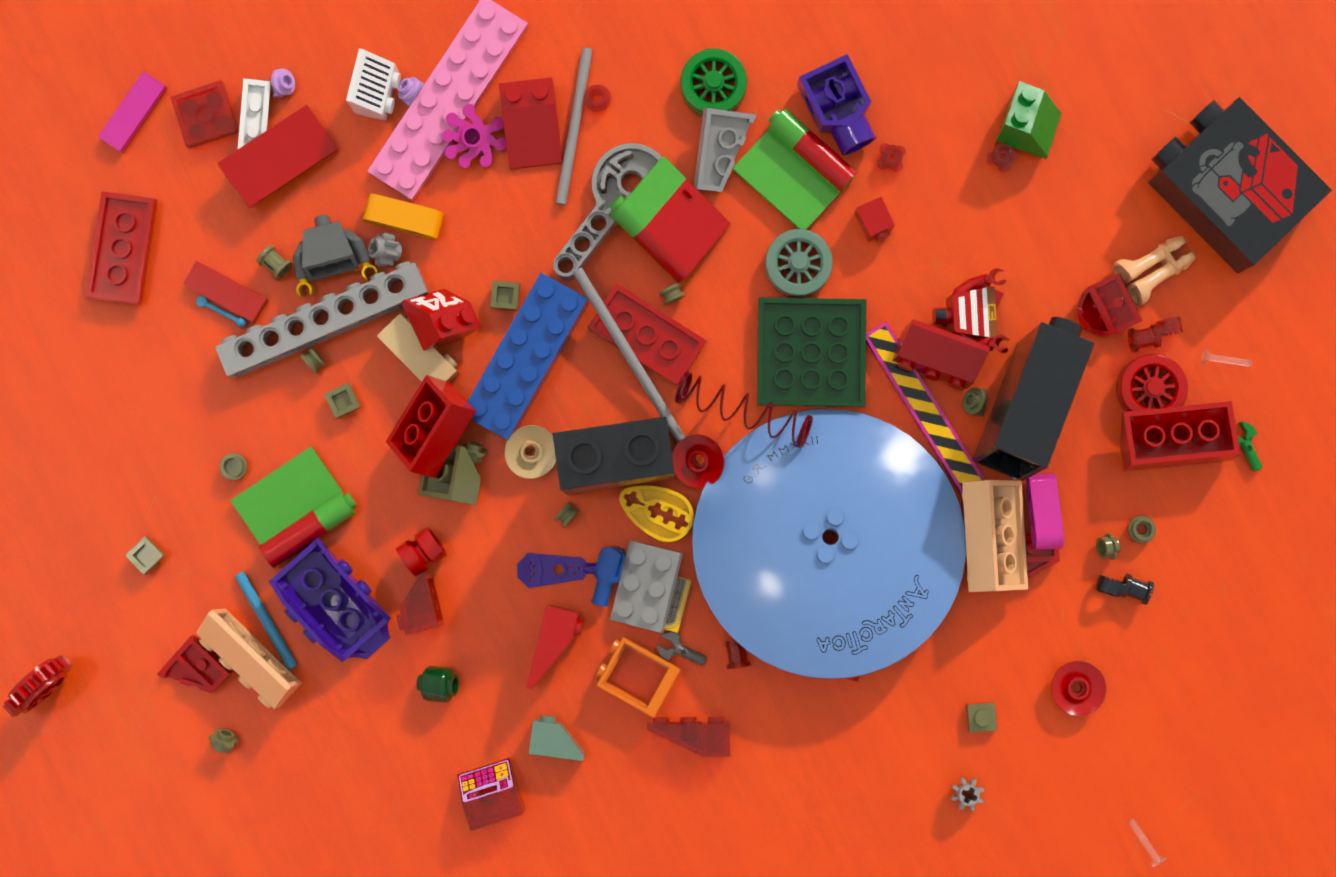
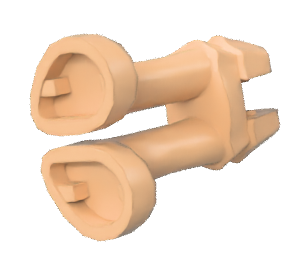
(1142, 288)

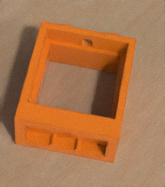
(662, 689)

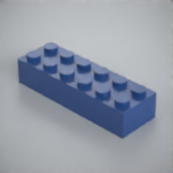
(526, 356)

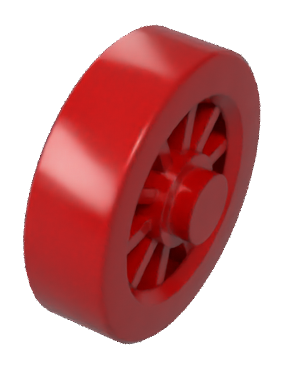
(1151, 386)

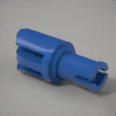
(607, 573)

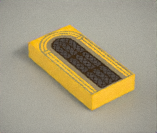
(677, 604)

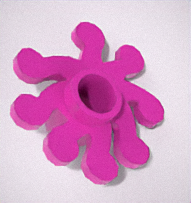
(472, 136)

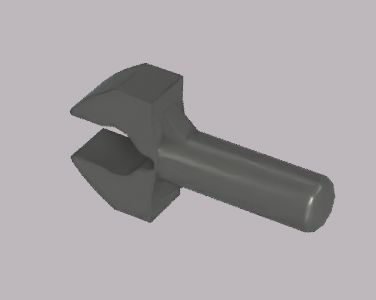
(680, 650)

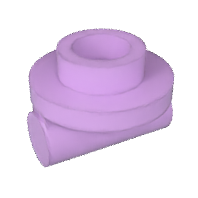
(282, 83)
(409, 89)

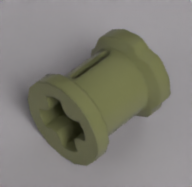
(274, 262)

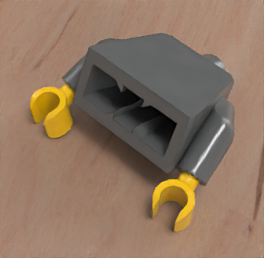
(328, 252)

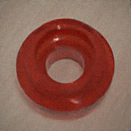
(597, 90)

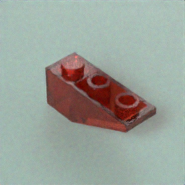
(703, 738)

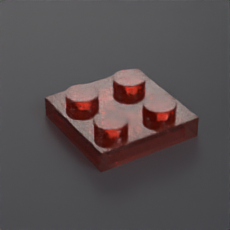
(204, 114)

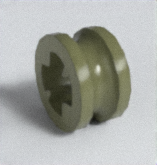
(672, 294)
(313, 360)
(567, 514)

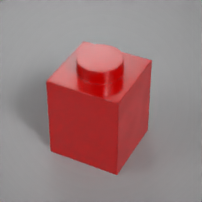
(875, 219)

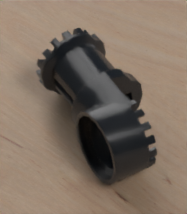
(1128, 587)

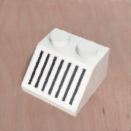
(373, 86)

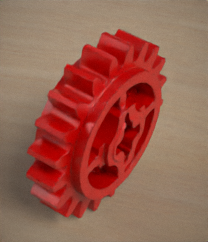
(37, 685)

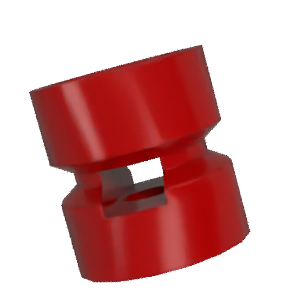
(421, 551)

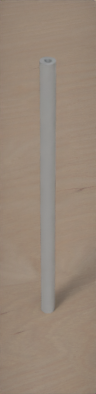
(628, 353)

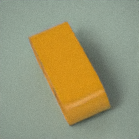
(403, 216)

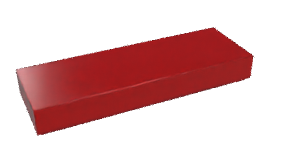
(225, 292)

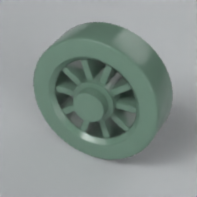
(798, 263)

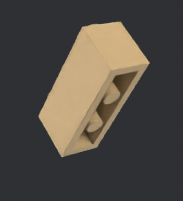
(403, 342)

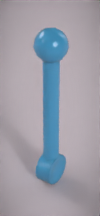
(203, 302)

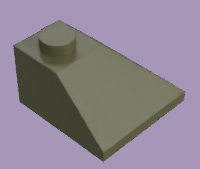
(455, 481)

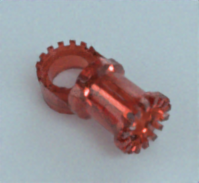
(1152, 335)
(736, 655)

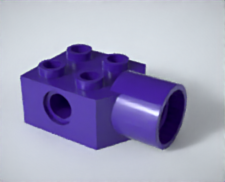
(838, 103)

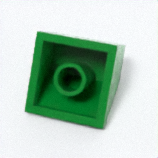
(1029, 121)

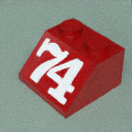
(440, 318)

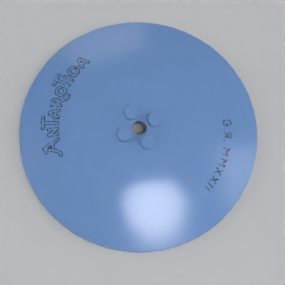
(816, 603)

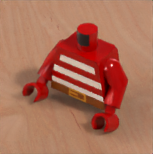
(972, 311)

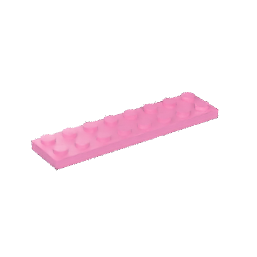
(456, 81)

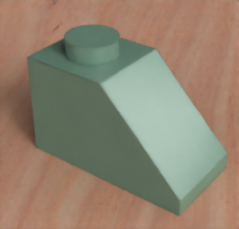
(553, 740)

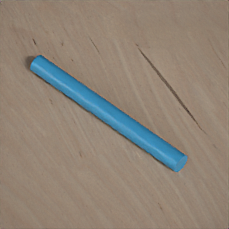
(266, 620)

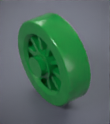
(713, 82)

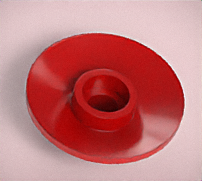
(689, 470)
(1091, 692)

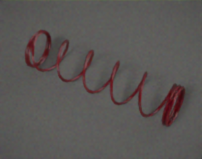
(687, 377)

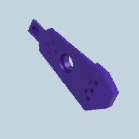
(544, 569)

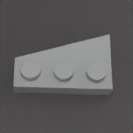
(718, 145)

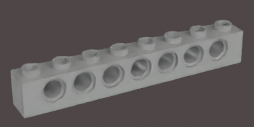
(232, 347)

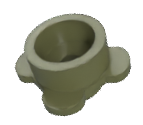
(475, 451)
(223, 740)

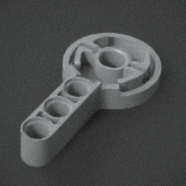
(608, 165)

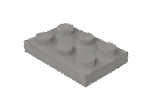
(646, 586)

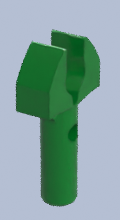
(1247, 447)

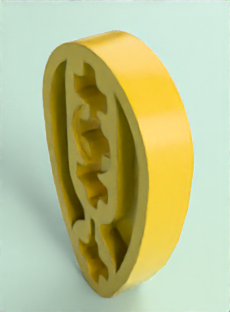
(654, 526)

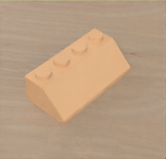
(995, 535)
(247, 657)

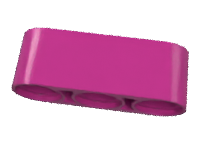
(1044, 512)

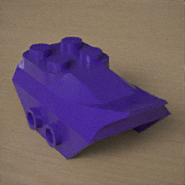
(331, 604)

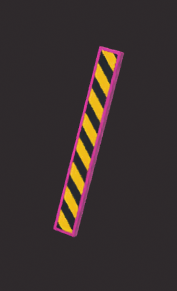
(923, 409)

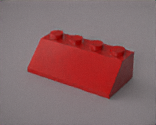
(1178, 436)

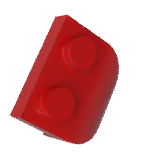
(1107, 307)

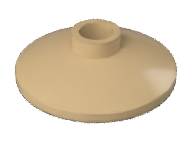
(533, 464)

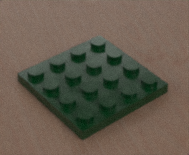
(811, 352)

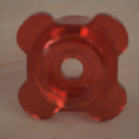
(896, 151)
(1003, 163)

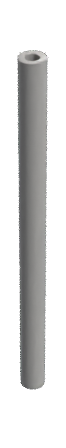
(574, 125)

